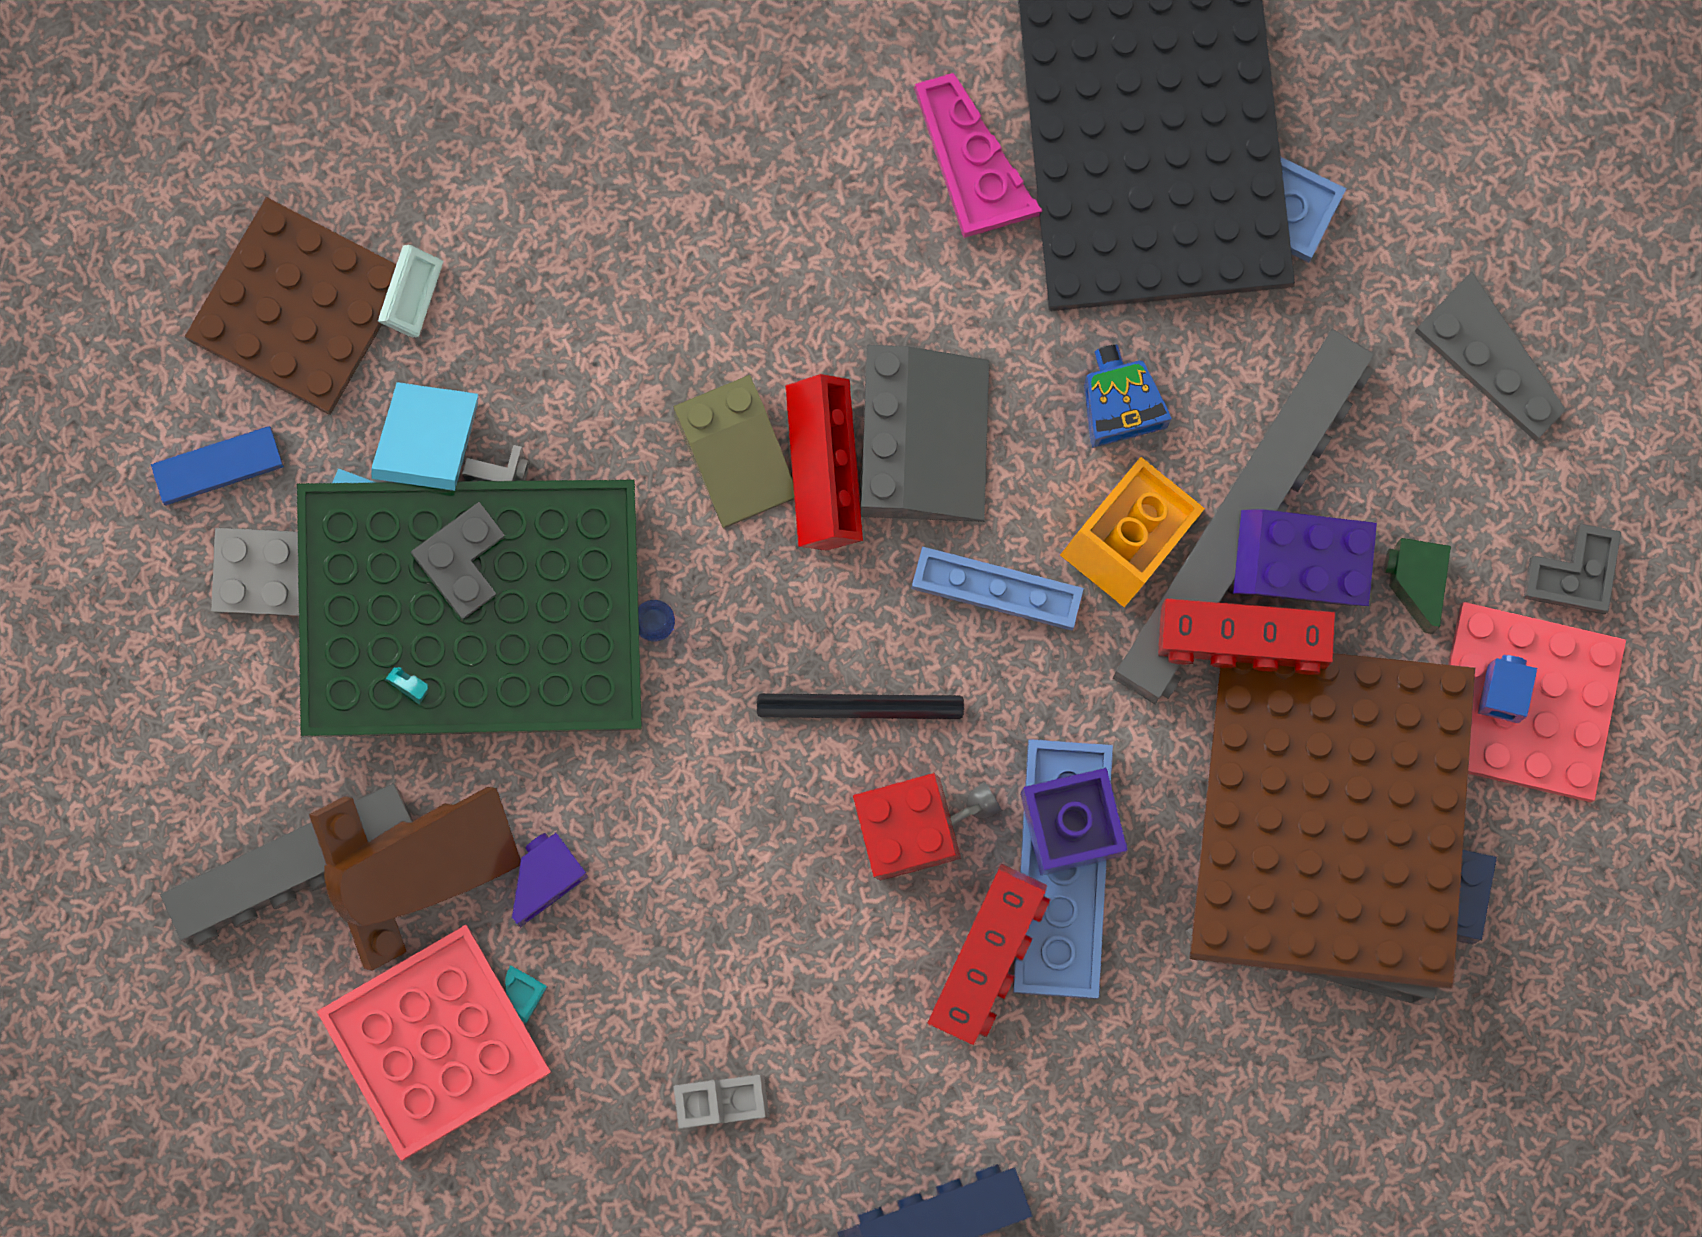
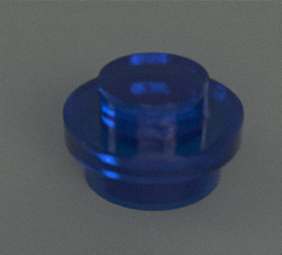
(655, 620)

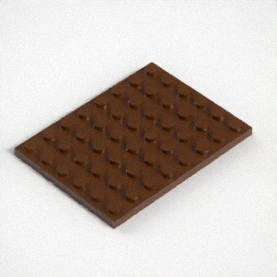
(1337, 820)

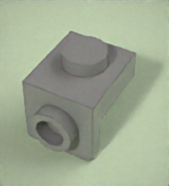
(482, 471)

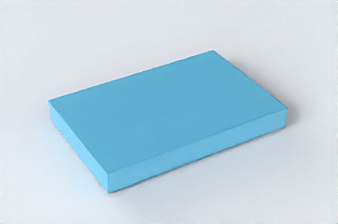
(425, 436)

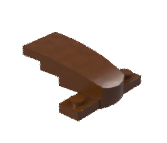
(409, 865)

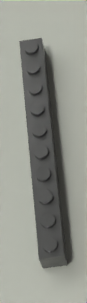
(1262, 484)

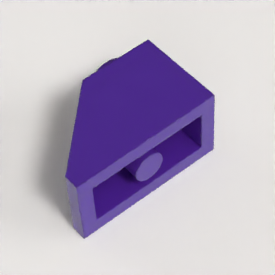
(544, 877)

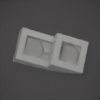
(721, 1101)

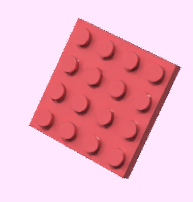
(1570, 707)
(434, 1042)

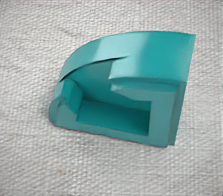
(409, 685)
(523, 992)

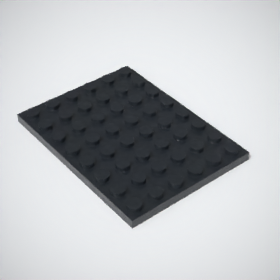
(1154, 150)

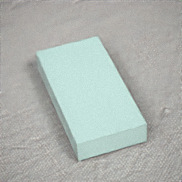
(410, 291)

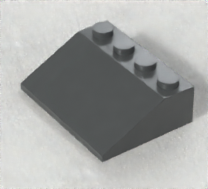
(924, 435)

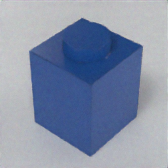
(1507, 689)

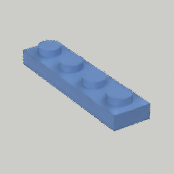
(997, 588)

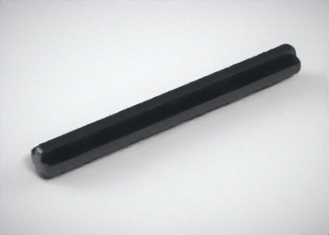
(860, 706)

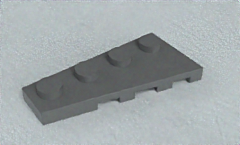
(1488, 354)

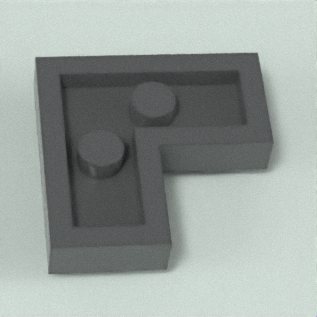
(449, 559)
(1585, 581)

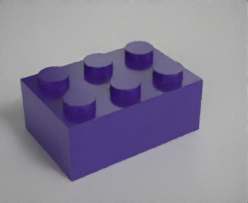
(1305, 557)

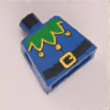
(1122, 400)

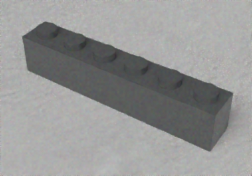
(268, 874)

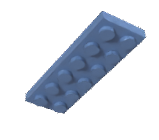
(1068, 940)

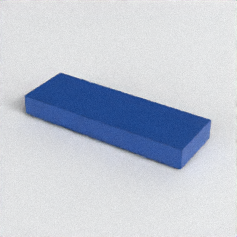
(217, 465)

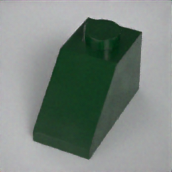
(1419, 579)

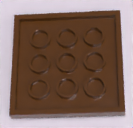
(295, 306)

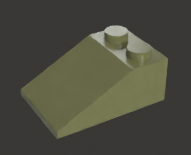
(735, 451)

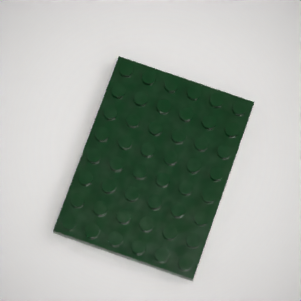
(535, 658)

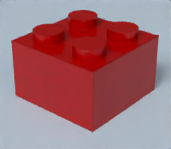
(906, 827)

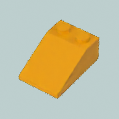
(1132, 532)

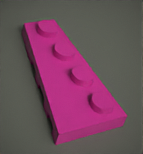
(975, 170)

